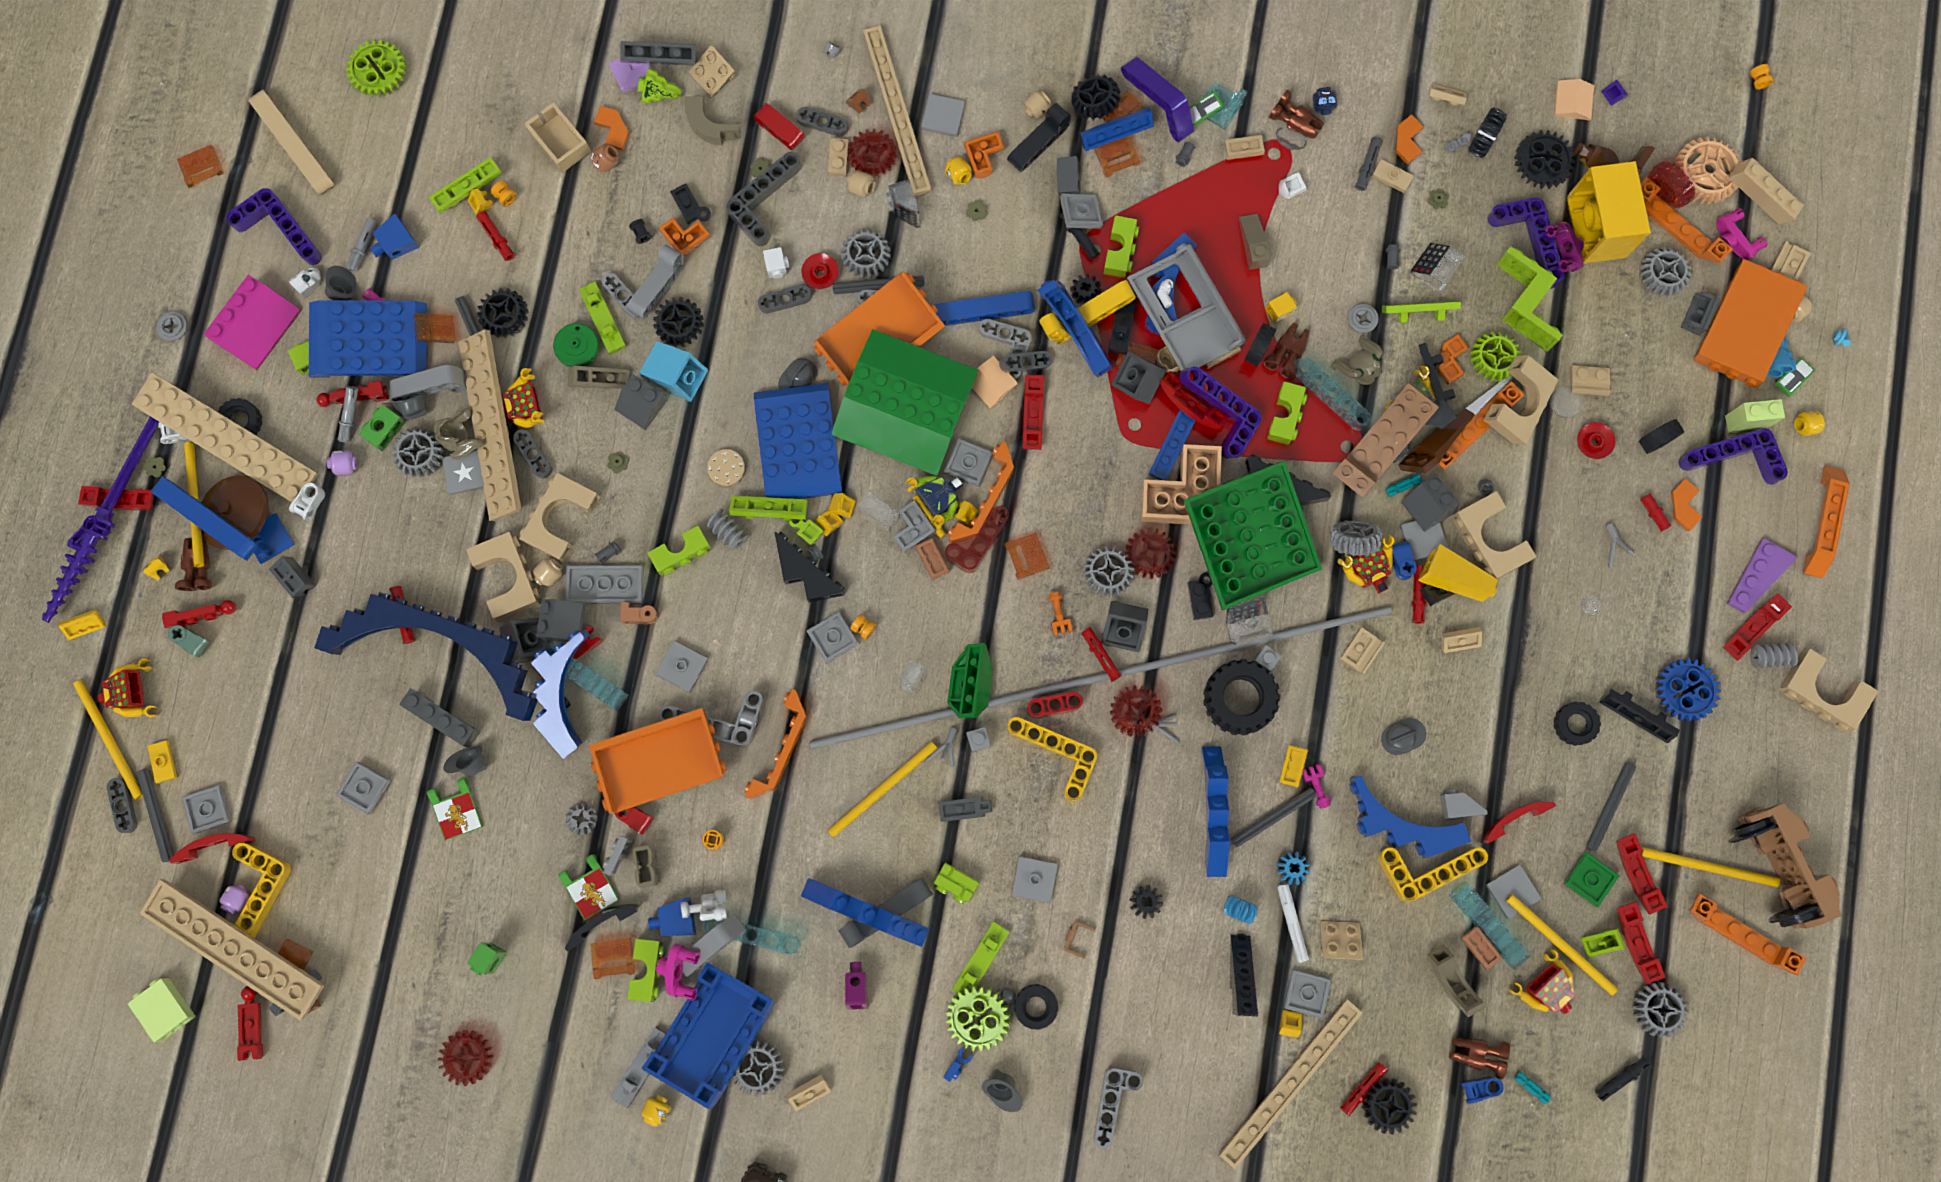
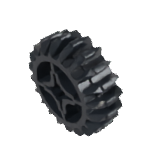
(1095, 97)
(1487, 132)
(509, 299)
(663, 322)
(1388, 1114)

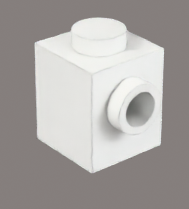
(775, 263)

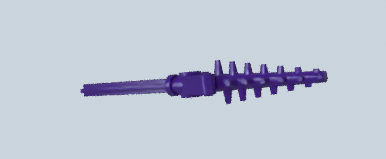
(96, 525)

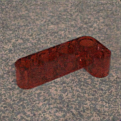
(981, 538)

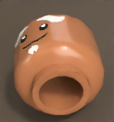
(604, 157)

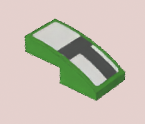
(1205, 108)
(1792, 381)

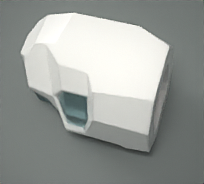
(306, 281)

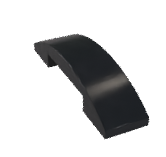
(621, 911)

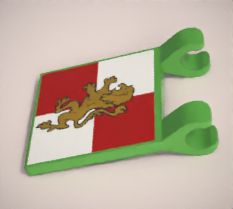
(457, 813)
(591, 891)

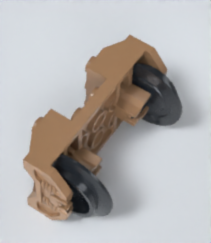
(1804, 895)

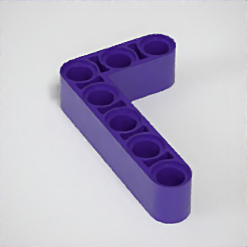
(1163, 94)
(283, 220)
(1536, 234)
(1227, 407)
(1736, 449)

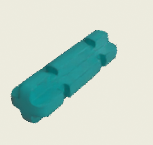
(1403, 485)
(1532, 1087)

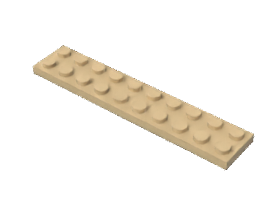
(490, 425)
(223, 437)
(232, 949)

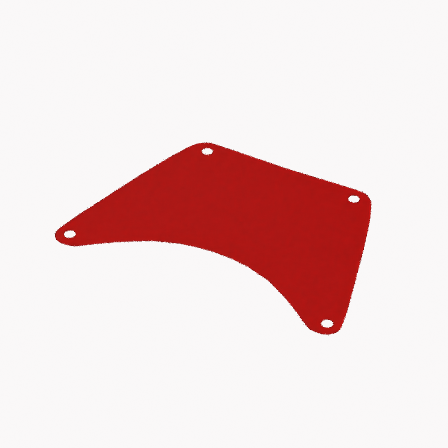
(1209, 213)

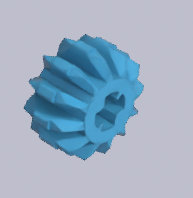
(1293, 860)
(1240, 909)

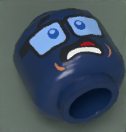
(1324, 100)

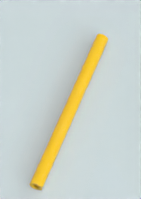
(192, 486)
(108, 739)
(882, 789)
(1711, 867)
(1561, 944)

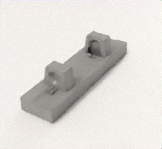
(625, 1091)

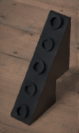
(1304, 489)
(799, 568)
(1242, 976)

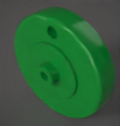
(576, 345)

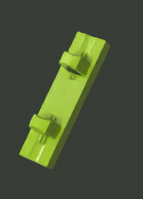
(462, 186)
(1404, 309)
(602, 318)
(768, 507)
(981, 958)

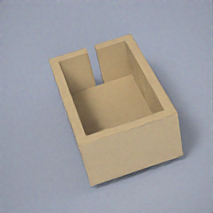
(558, 137)

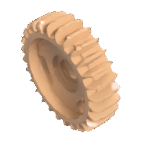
(1711, 154)

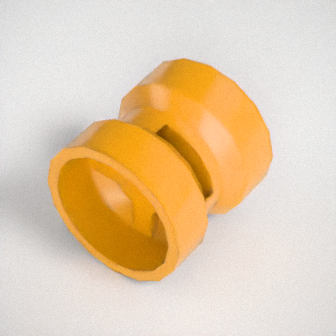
(1762, 76)
(503, 193)
(863, 626)
(713, 840)

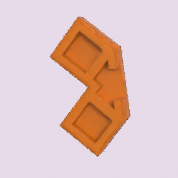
(618, 132)
(1405, 146)
(1450, 350)
(1684, 513)

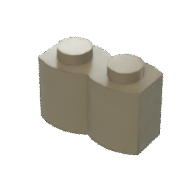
(644, 860)

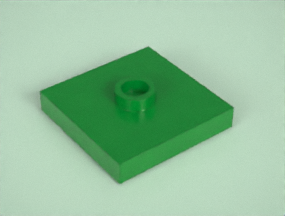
(1591, 879)

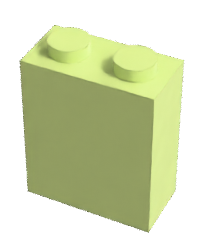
(1755, 416)
(161, 1009)

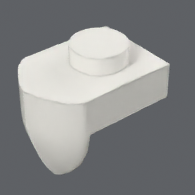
(1291, 186)

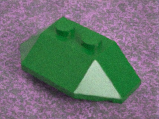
(970, 682)

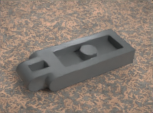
(964, 809)

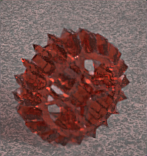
(882, 144)
(1674, 184)
(1156, 549)
(1130, 716)
(466, 1050)

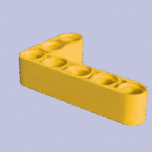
(1093, 311)
(1059, 749)
(1431, 875)
(260, 892)

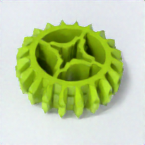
(1480, 356)

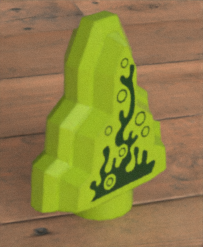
(656, 88)

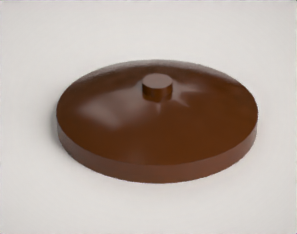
(239, 503)

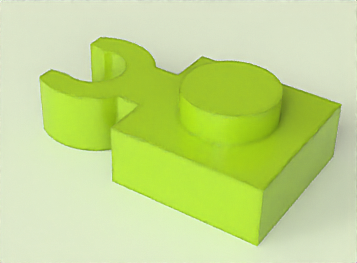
(807, 531)

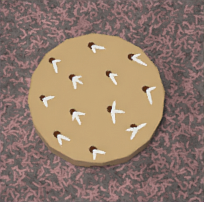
(726, 468)

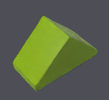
(1603, 942)

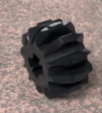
(1089, 284)
(1146, 894)

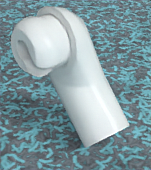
(1163, 292)

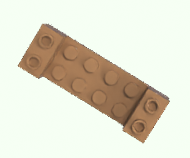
(1386, 439)

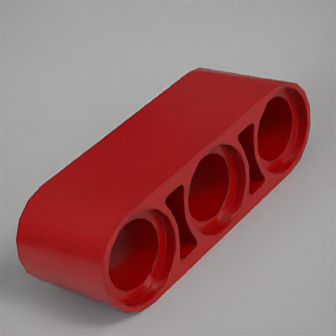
(779, 126)
(1063, 699)

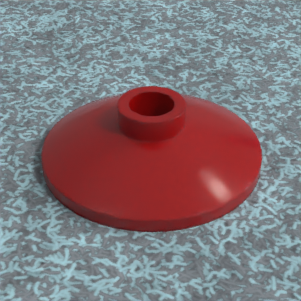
(815, 264)
(1602, 435)

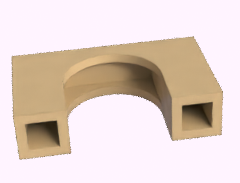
(1538, 386)
(560, 491)
(1470, 523)
(523, 594)
(1800, 686)

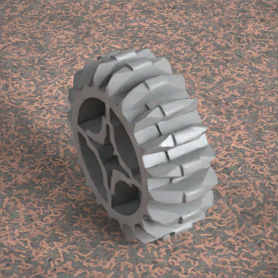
(874, 242)
(1674, 280)
(403, 451)
(1356, 538)
(1117, 570)
(1660, 1001)
(760, 1077)

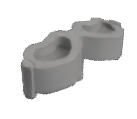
(1460, 141)

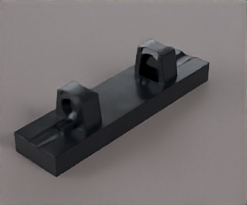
(1122, 328)
(1431, 362)
(1638, 715)

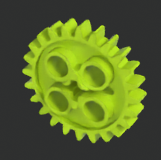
(362, 77)
(967, 1003)

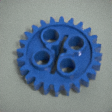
(1697, 706)

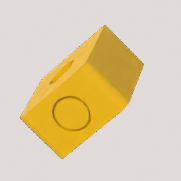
(1609, 212)

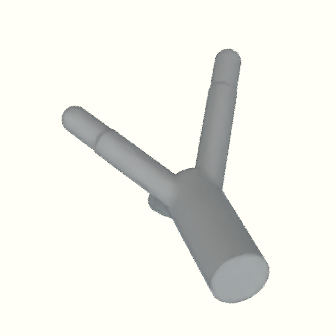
(1615, 538)
(1162, 722)
(947, 746)

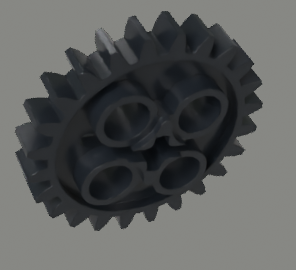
(1545, 159)

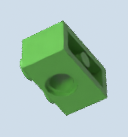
(383, 437)
(486, 958)

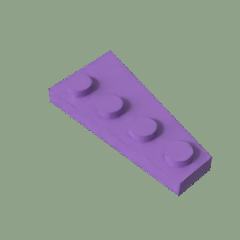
(1761, 572)

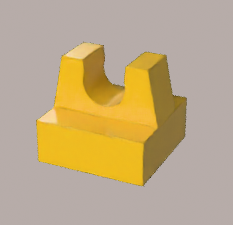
(478, 202)
(966, 513)
(154, 565)

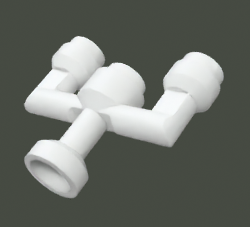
(708, 907)

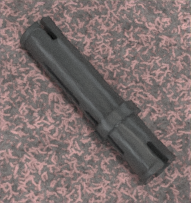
(1366, 170)

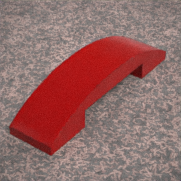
(1191, 406)
(1033, 412)
(128, 500)
(1756, 626)
(1496, 829)
(189, 852)
(1639, 875)
(1638, 943)

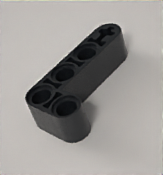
(1041, 138)

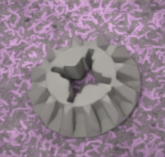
(1371, 317)
(166, 321)
(585, 827)

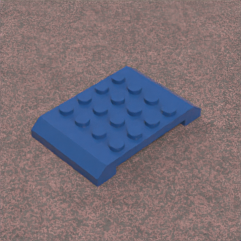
(365, 338)
(797, 442)
(710, 1037)

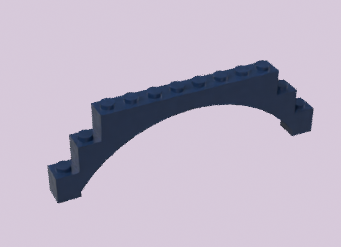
(490, 649)

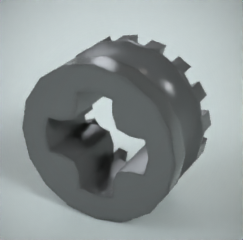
(815, 552)

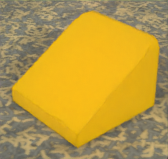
(842, 505)
(828, 522)
(1290, 1024)

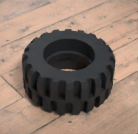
(1259, 679)

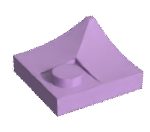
(628, 74)

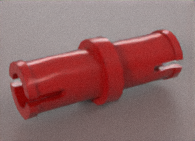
(1655, 512)

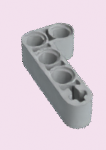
(657, 283)
(428, 382)
(714, 942)
(1112, 1108)

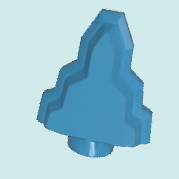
(1782, 362)

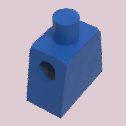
(393, 239)
(671, 920)

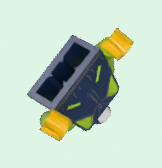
(937, 496)

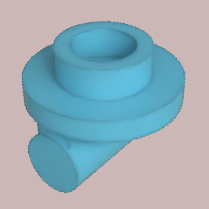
(1841, 336)

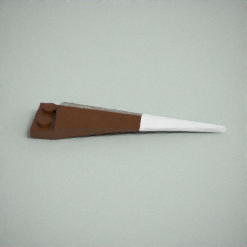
(1433, 448)

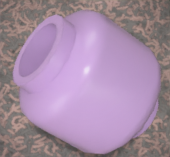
(342, 462)
(234, 899)

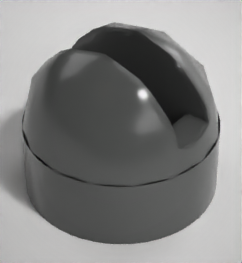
(1484, 489)
(1008, 995)

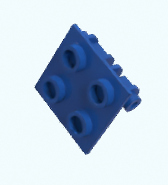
(272, 539)

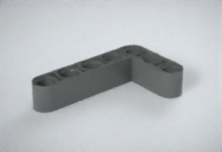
(760, 195)
(898, 904)

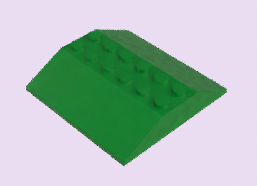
(904, 402)
(1252, 534)

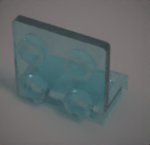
(1232, 104)

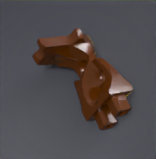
(1598, 156)

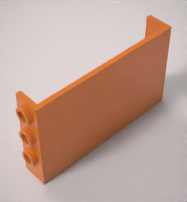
(894, 310)
(1750, 323)
(657, 761)

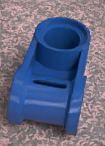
(1402, 559)
(1478, 1090)

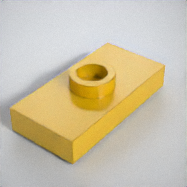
(82, 624)
(162, 762)
(1293, 766)

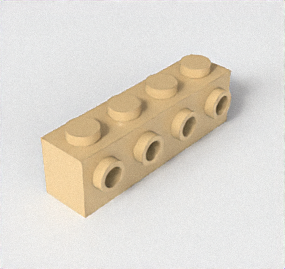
(1766, 191)

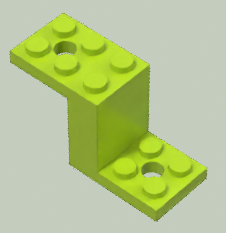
(1537, 284)

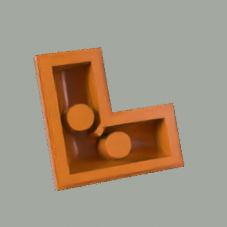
(978, 152)
(683, 240)

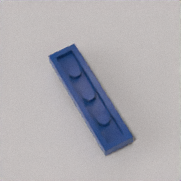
(1117, 129)
(1172, 446)

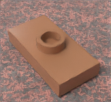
(932, 559)
(1481, 947)

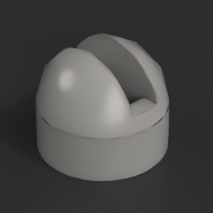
(832, 48)

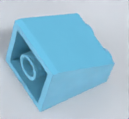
(674, 370)

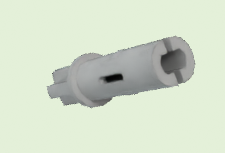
(361, 245)
(348, 414)

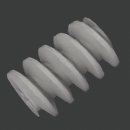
(725, 531)
(1774, 654)

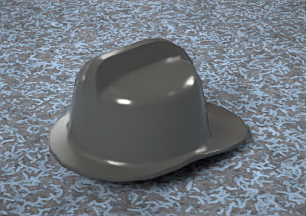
(339, 284)
(798, 373)
(410, 408)
(1403, 736)
(466, 761)
(1002, 1091)

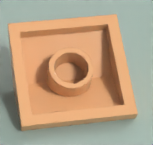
(1574, 99)
(992, 382)

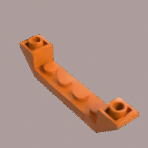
(1680, 227)
(1476, 427)
(1003, 458)
(1830, 522)
(756, 788)
(1750, 940)

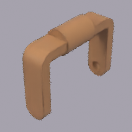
(1070, 936)

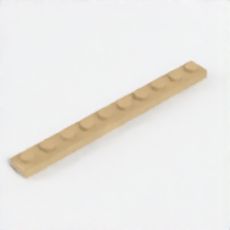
(897, 110)
(1290, 1084)

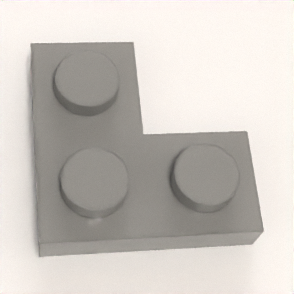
(917, 530)
(621, 849)

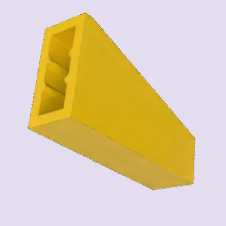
(1455, 574)

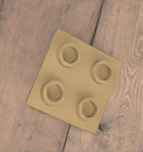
(712, 71)
(1341, 940)

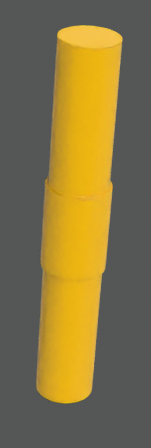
(940, 532)

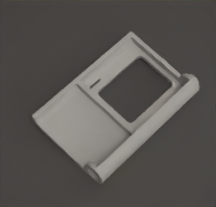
(1200, 334)

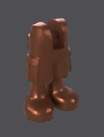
(1301, 121)
(1290, 345)
(189, 582)
(1474, 1054)

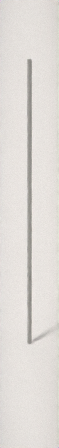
(1103, 676)

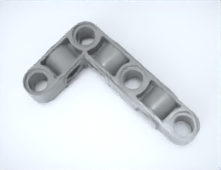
(727, 732)

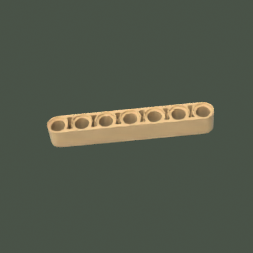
(291, 142)

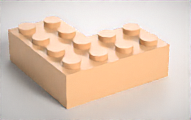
(1163, 499)

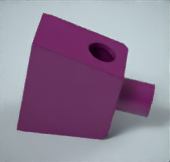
(856, 996)

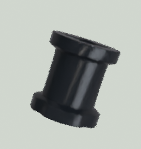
(640, 231)

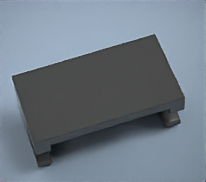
(1068, 175)
(1700, 313)
(291, 576)

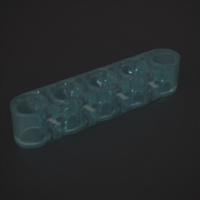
(1335, 404)
(594, 683)
(1488, 922)
(762, 935)

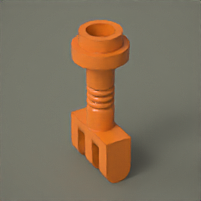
(1055, 598)

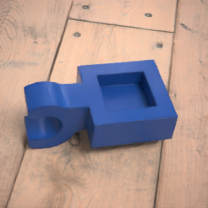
(954, 1069)

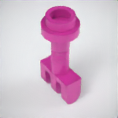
(1323, 801)

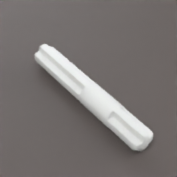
(1292, 923)

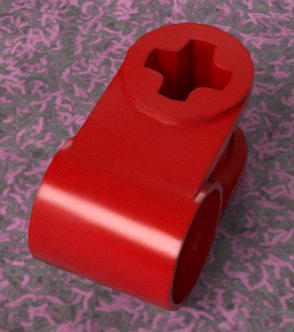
(636, 819)

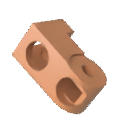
(642, 615)

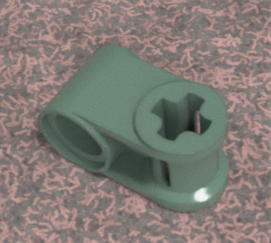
(189, 641)

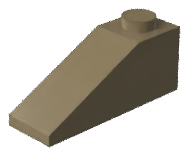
(1254, 242)
(597, 377)

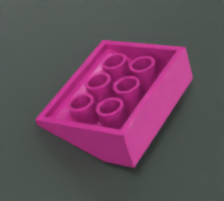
(252, 322)

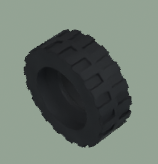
(1260, 344)
(253, 413)
(1661, 436)
(1592, 723)
(1051, 1007)

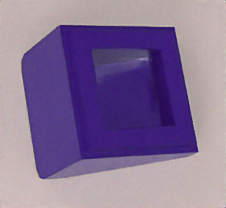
(1614, 92)

